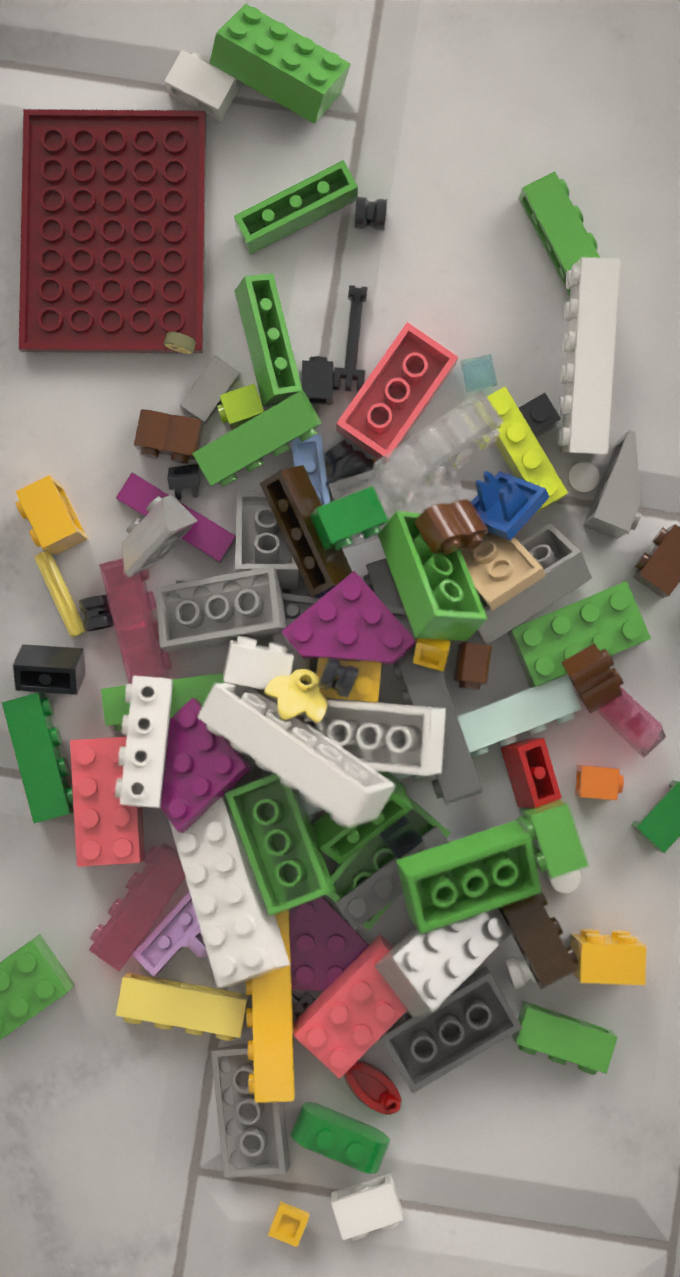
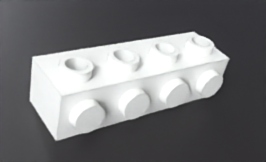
(146, 742)

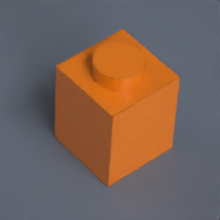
(598, 782)

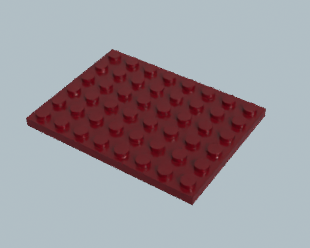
(112, 230)

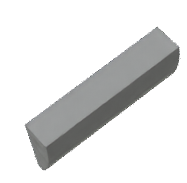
(220, 609)
(250, 1132)

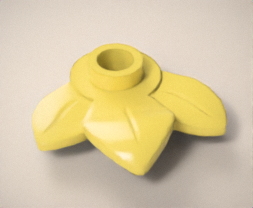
(296, 697)

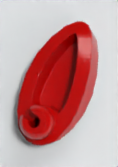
(373, 1088)

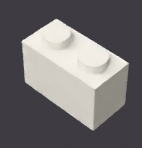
(201, 85)
(256, 664)
(366, 1207)

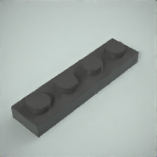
(382, 885)

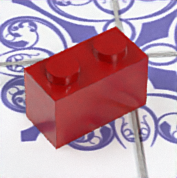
(531, 773)

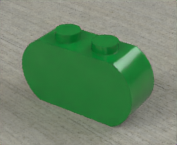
(340, 1137)

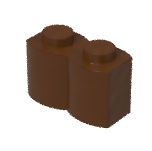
(168, 435)
(451, 527)
(472, 665)
(593, 678)

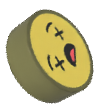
(179, 342)

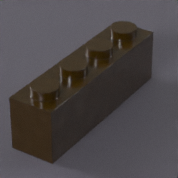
(292, 502)
(539, 940)

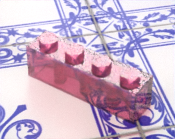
(135, 622)
(140, 907)

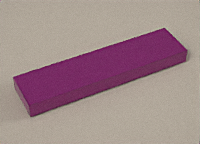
(204, 535)

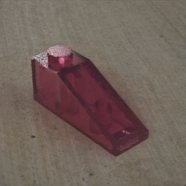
(633, 723)

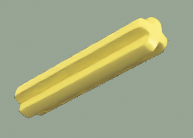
(60, 593)

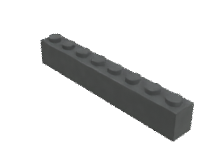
(428, 689)

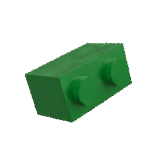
(349, 518)

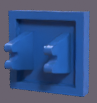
(507, 502)

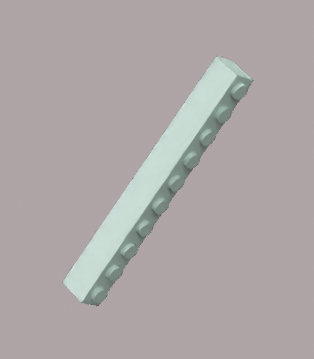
(505, 719)

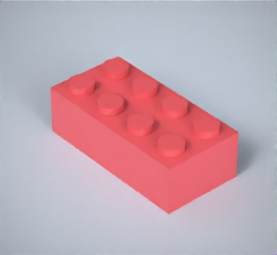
(396, 392)
(103, 827)
(350, 1012)

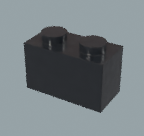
(49, 669)

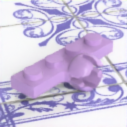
(175, 932)

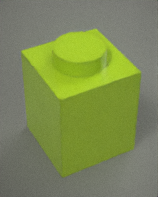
(240, 406)

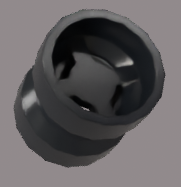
(370, 213)
(96, 613)
(345, 681)

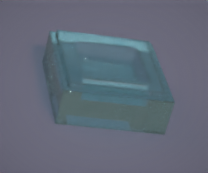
(478, 373)

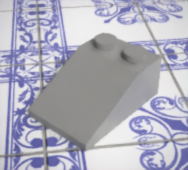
(618, 495)
(155, 534)
(261, 540)

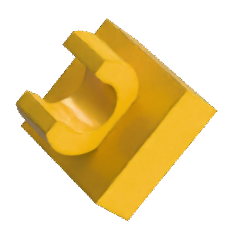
(432, 653)
(288, 1224)

